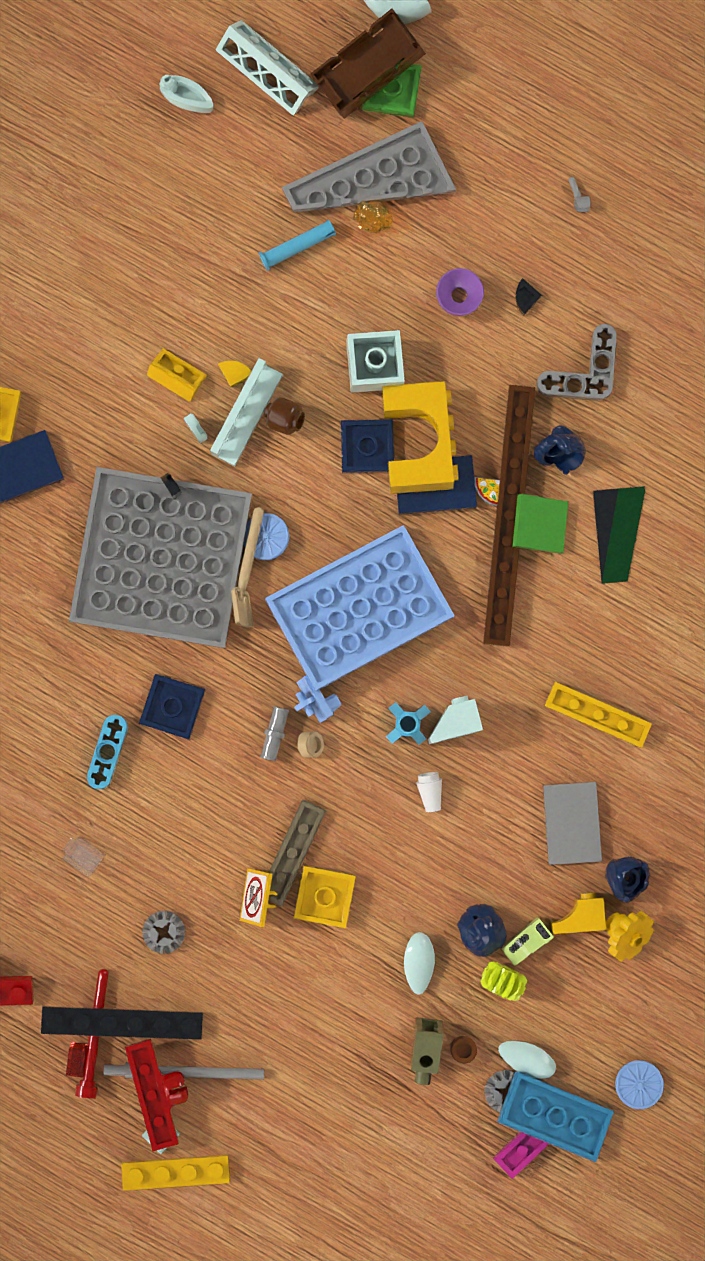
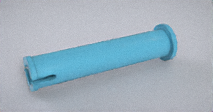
(297, 244)

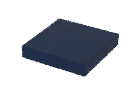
(366, 445)
(172, 706)

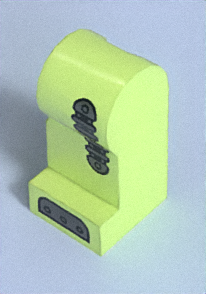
(527, 941)

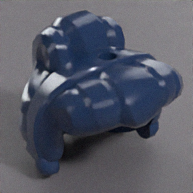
(561, 448)
(638, 875)
(482, 930)

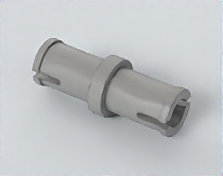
(274, 733)

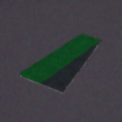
(617, 526)

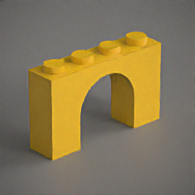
(429, 403)

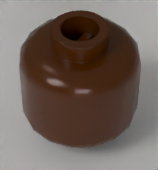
(284, 416)

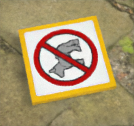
(256, 897)

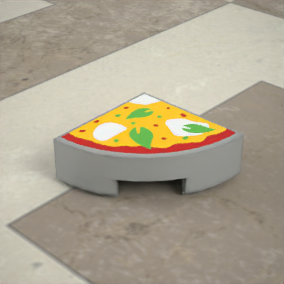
(487, 490)

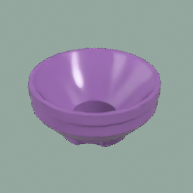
(464, 280)

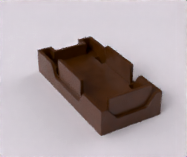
(368, 63)

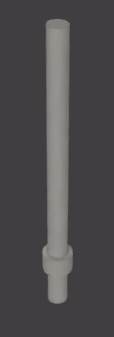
(192, 1072)

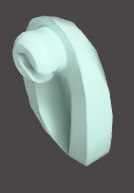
(185, 94)
(419, 962)
(528, 1059)

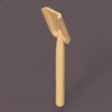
(240, 596)

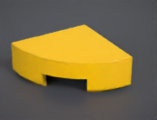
(234, 372)

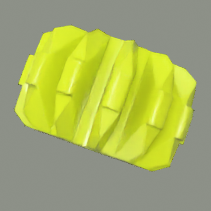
(503, 981)

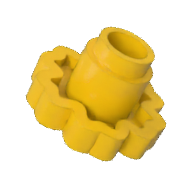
(628, 934)

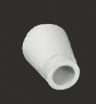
(430, 790)

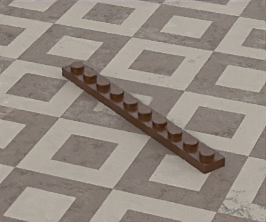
(511, 484)

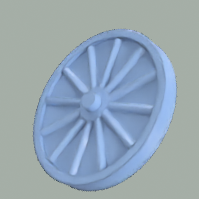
(272, 537)
(639, 1084)

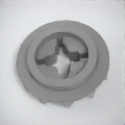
(151, 934)
(497, 1080)

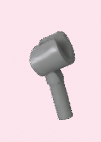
(581, 203)

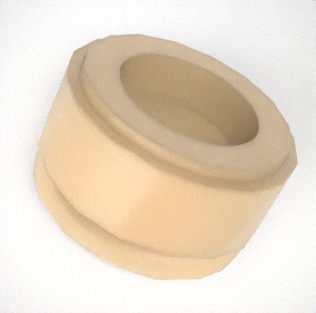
(310, 744)

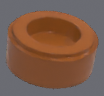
(463, 1049)

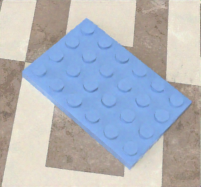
(359, 608)

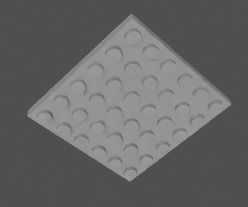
(160, 560)

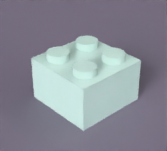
(374, 360)

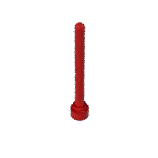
(86, 1087)

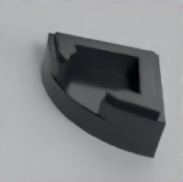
(526, 296)
(171, 485)

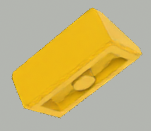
(176, 374)

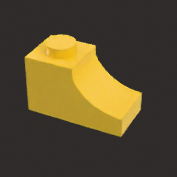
(585, 916)

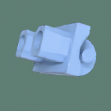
(314, 702)

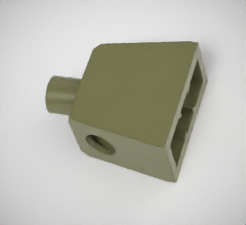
(426, 1041)

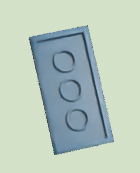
(555, 1116)

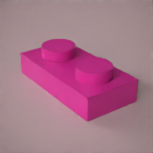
(519, 1153)

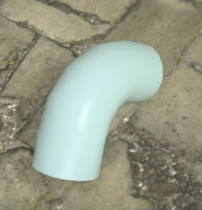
(406, 9)

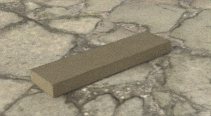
(294, 849)

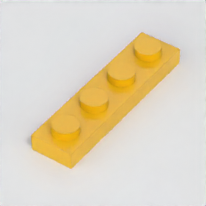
(598, 715)
(175, 1172)

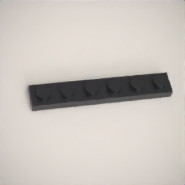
(121, 1022)

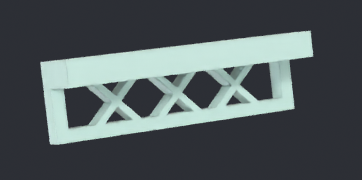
(272, 60)
(246, 413)

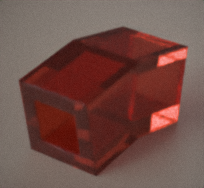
(76, 1059)

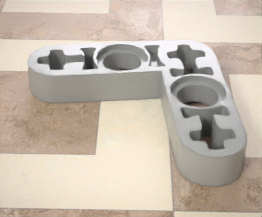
(595, 374)

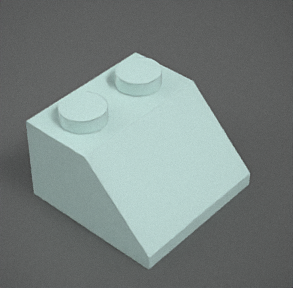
(457, 720)

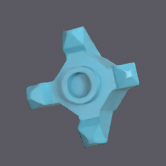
(407, 723)

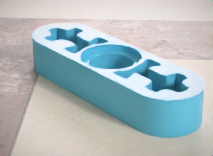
(101, 742)

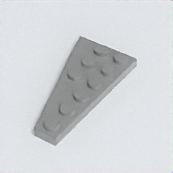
(385, 171)

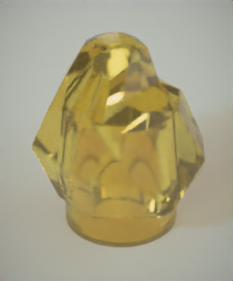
(373, 217)

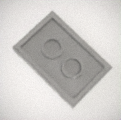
(572, 823)

